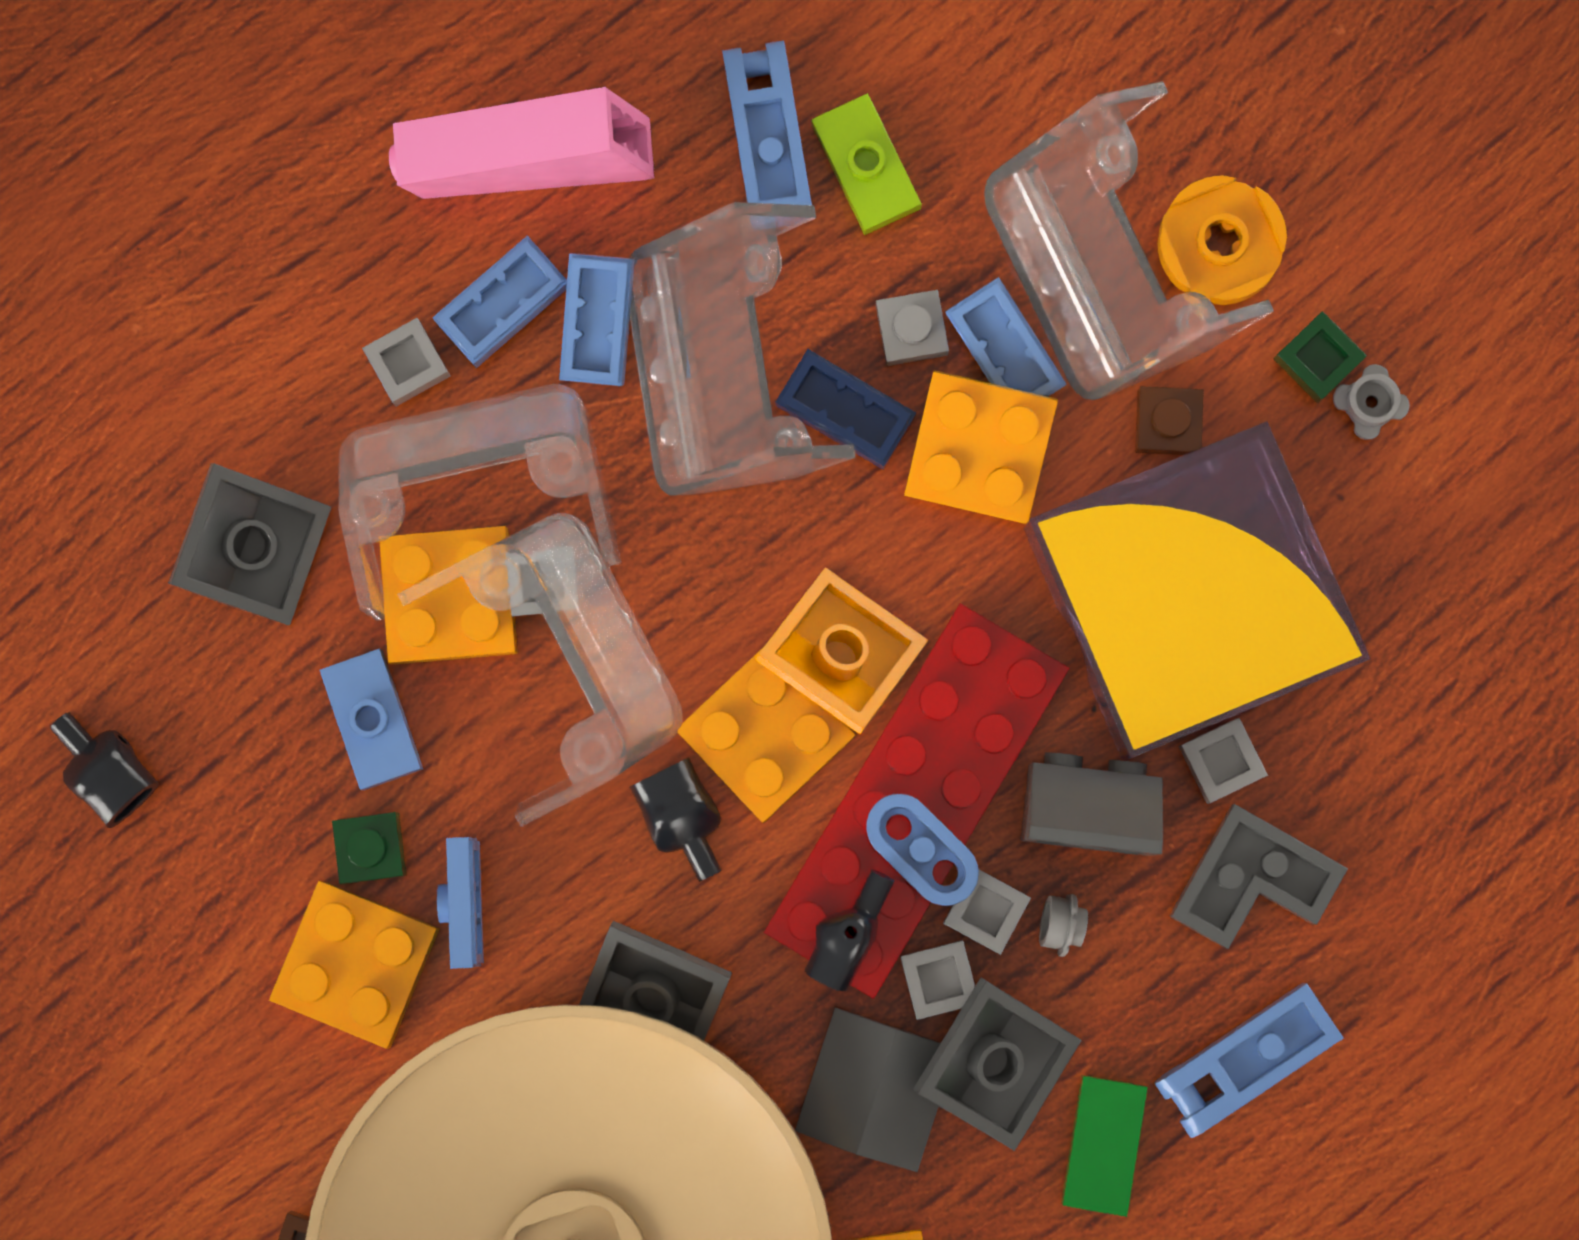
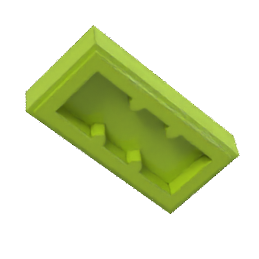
(866, 164)

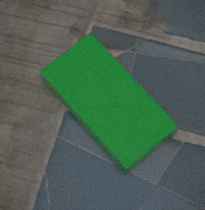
(1104, 1145)

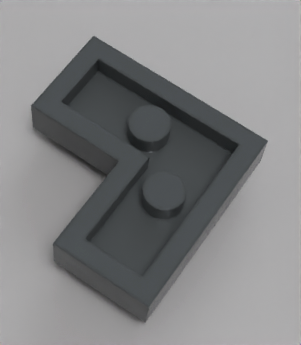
(1251, 860)

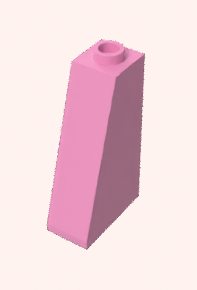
(524, 146)

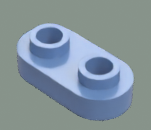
(922, 849)

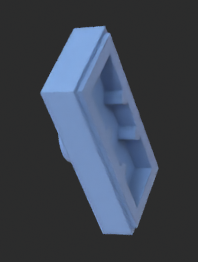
(501, 301)
(596, 319)
(1004, 341)
(371, 719)
(461, 902)

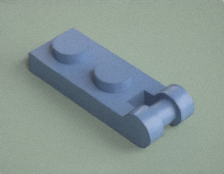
(767, 127)
(1250, 1058)

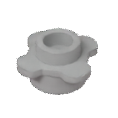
(1377, 384)

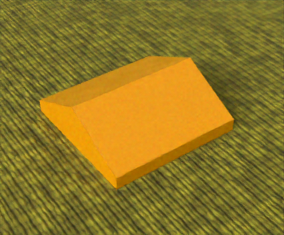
(842, 650)

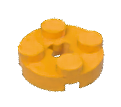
(1234, 208)

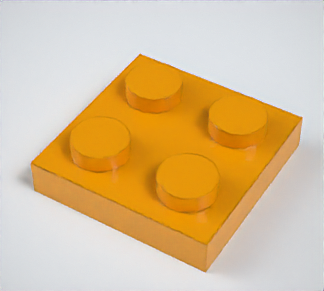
(980, 447)
(448, 619)
(763, 737)
(354, 964)

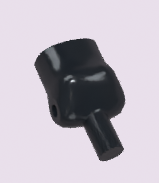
(104, 771)
(680, 815)
(848, 935)

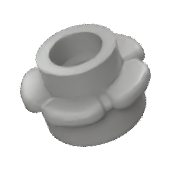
(1062, 924)

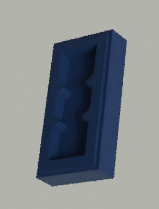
(845, 409)

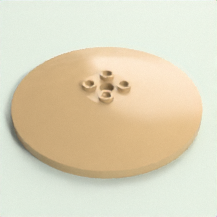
(569, 1133)

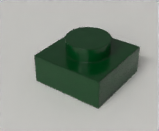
(1320, 357)
(369, 848)

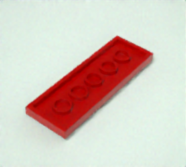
(947, 750)

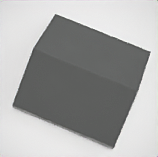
(249, 544)
(655, 981)
(997, 1064)
(865, 1091)

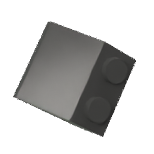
(1092, 807)

